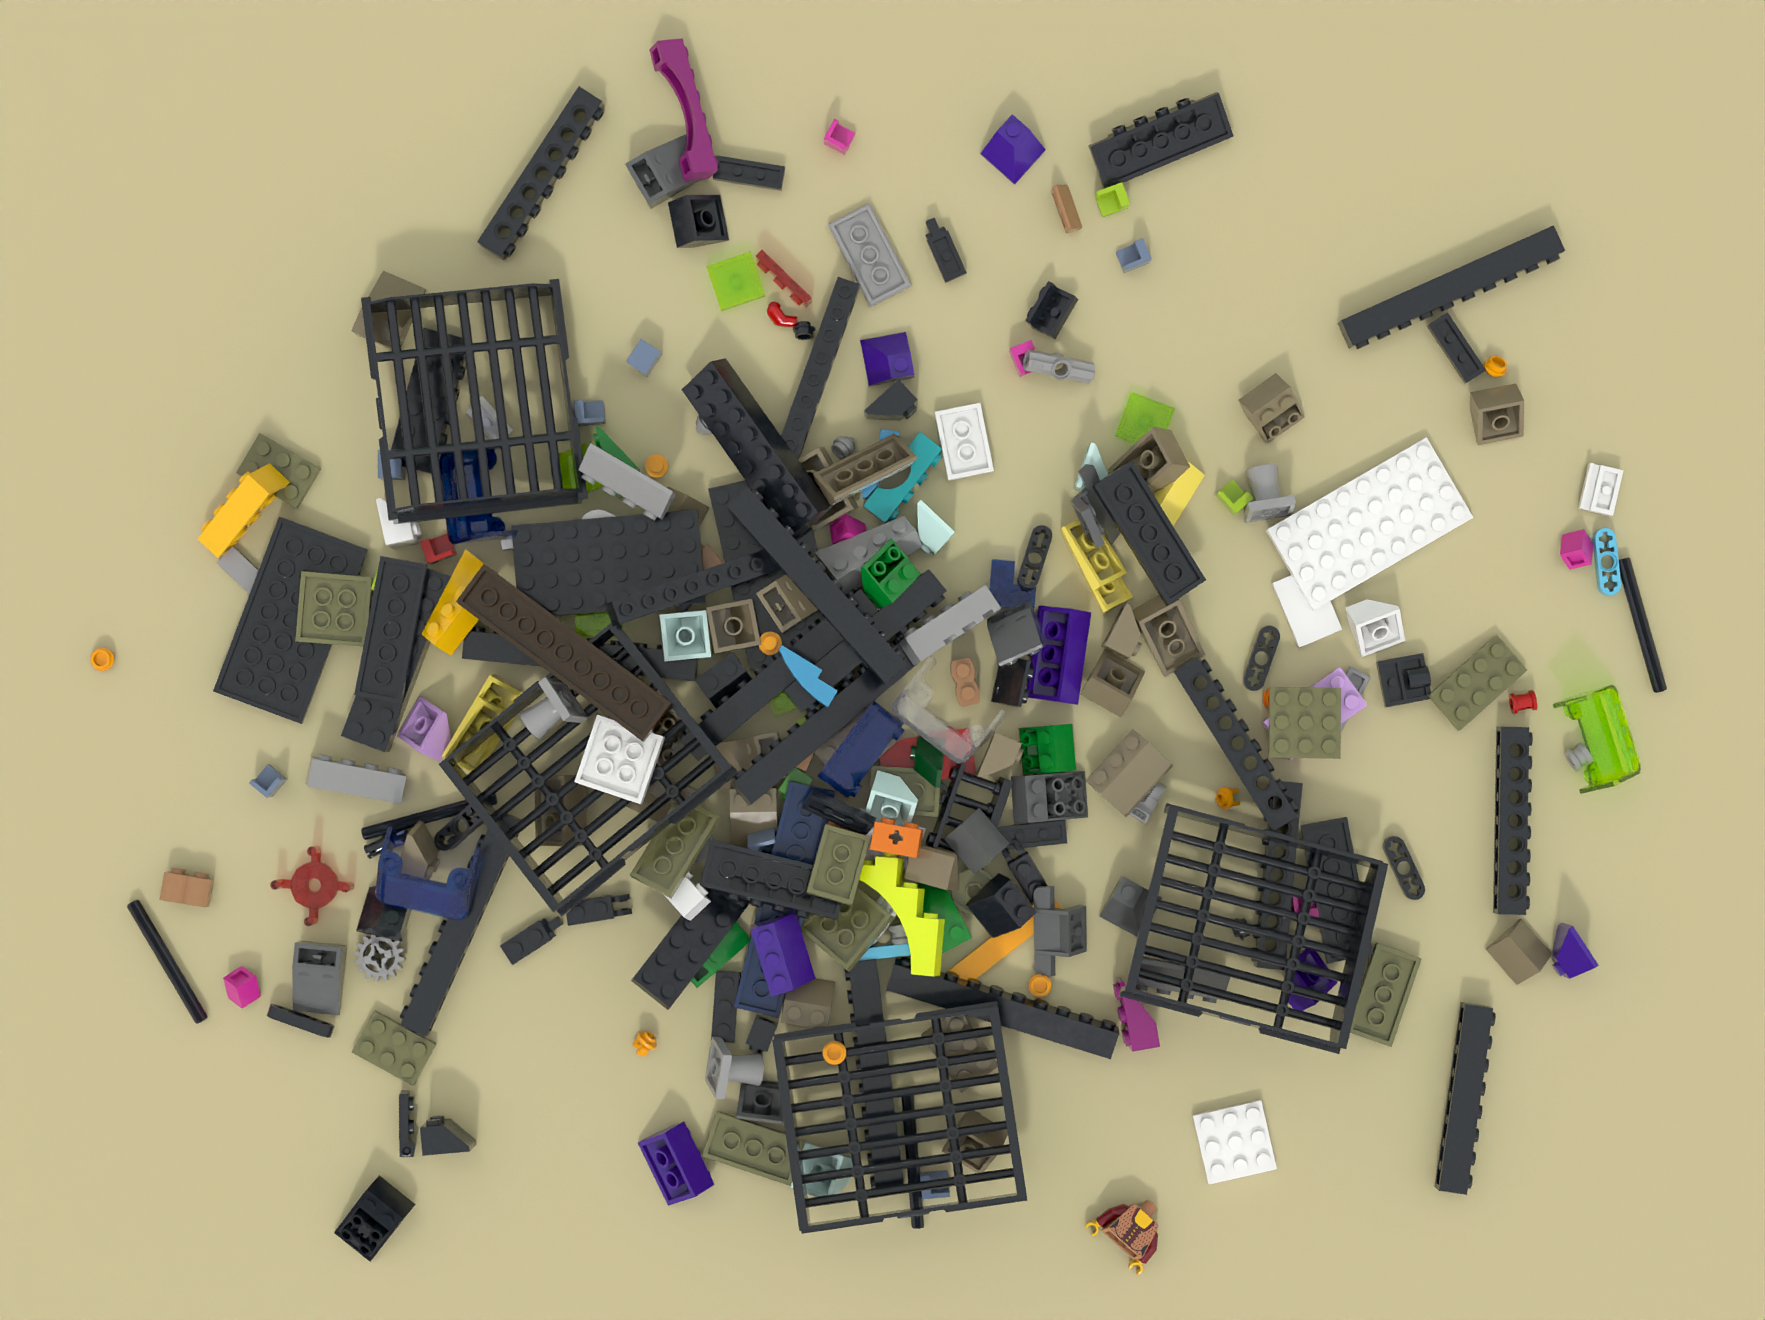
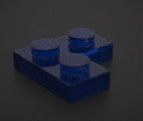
(1002, 585)

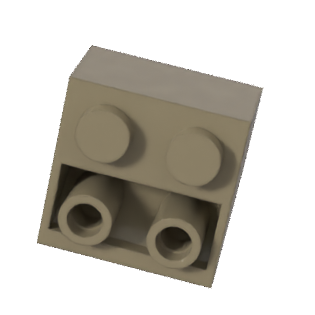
(1271, 408)

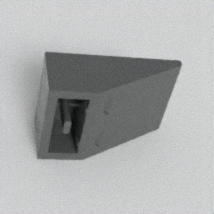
(659, 172)
(1015, 633)
(1049, 797)
(318, 977)

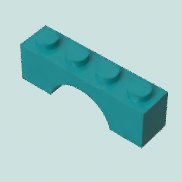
(884, 502)

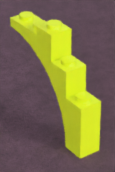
(923, 933)

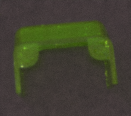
(1605, 737)

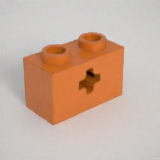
(882, 839)

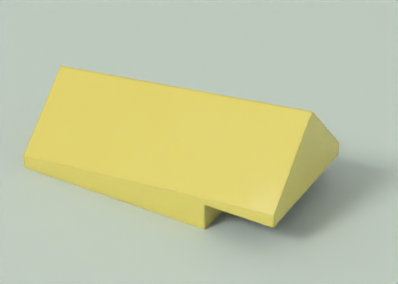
(1176, 495)
(1098, 567)
(490, 702)

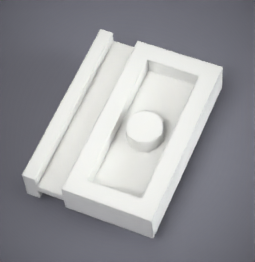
(1600, 489)

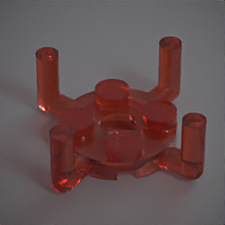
(300, 885)

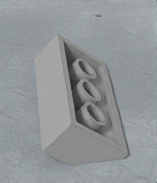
(627, 482)

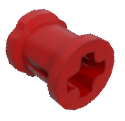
(1523, 701)

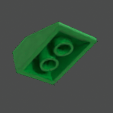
(940, 902)

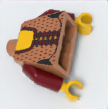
(1130, 1230)

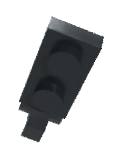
(944, 252)
(530, 939)
(406, 1126)

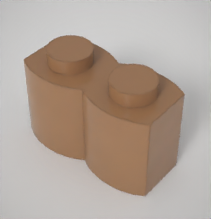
(963, 675)
(186, 888)

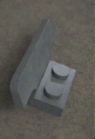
(1091, 511)
(1056, 931)

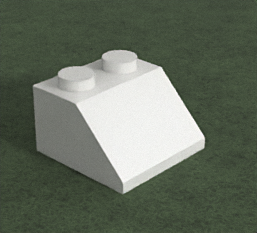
(397, 534)

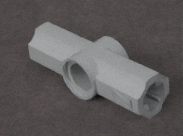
(1045, 364)

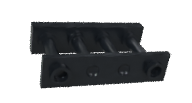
(992, 810)

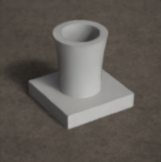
(1266, 495)
(557, 705)
(726, 1067)

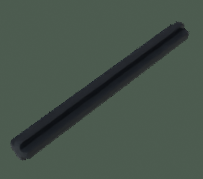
(1641, 625)
(411, 820)
(167, 961)
(912, 1152)

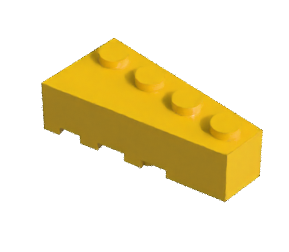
(241, 509)
(449, 620)

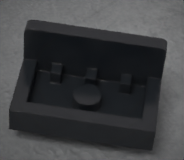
(1051, 310)

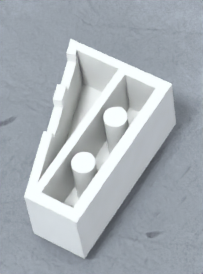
(689, 898)

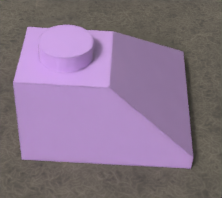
(426, 729)

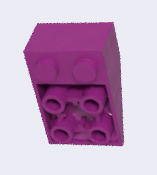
(1140, 1028)

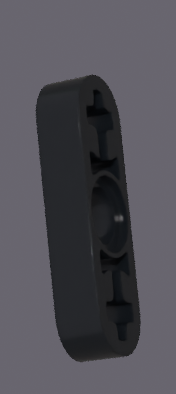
(1043, 553)
(1261, 676)
(452, 828)
(1413, 870)
(300, 1020)

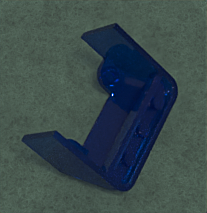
(477, 527)
(861, 750)
(424, 895)

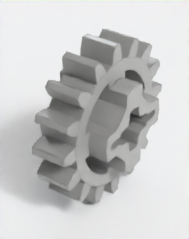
(381, 965)

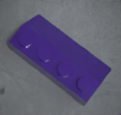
(1062, 657)

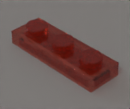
(782, 279)

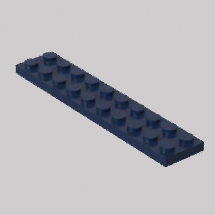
(797, 840)

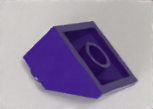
(1013, 149)
(887, 359)
(1571, 953)
(1309, 981)

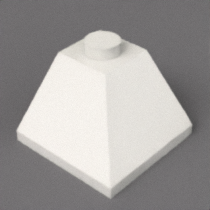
(1375, 625)

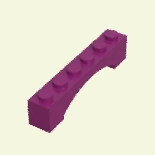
(672, 61)

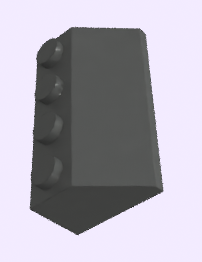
(1177, 970)

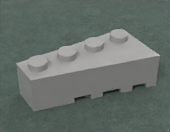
(848, 556)
(949, 625)
(355, 779)

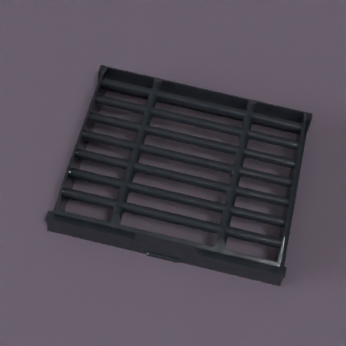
(487, 504)
(507, 837)
(1355, 956)
(851, 1123)

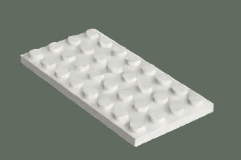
(1369, 524)

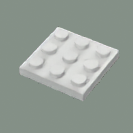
(618, 761)
(1234, 1141)

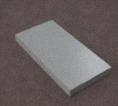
(869, 255)

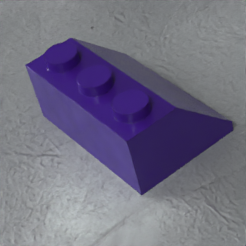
(782, 953)
(676, 1163)

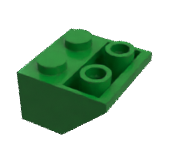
(887, 574)
(1047, 749)

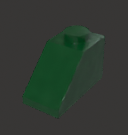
(927, 761)

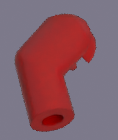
(778, 317)

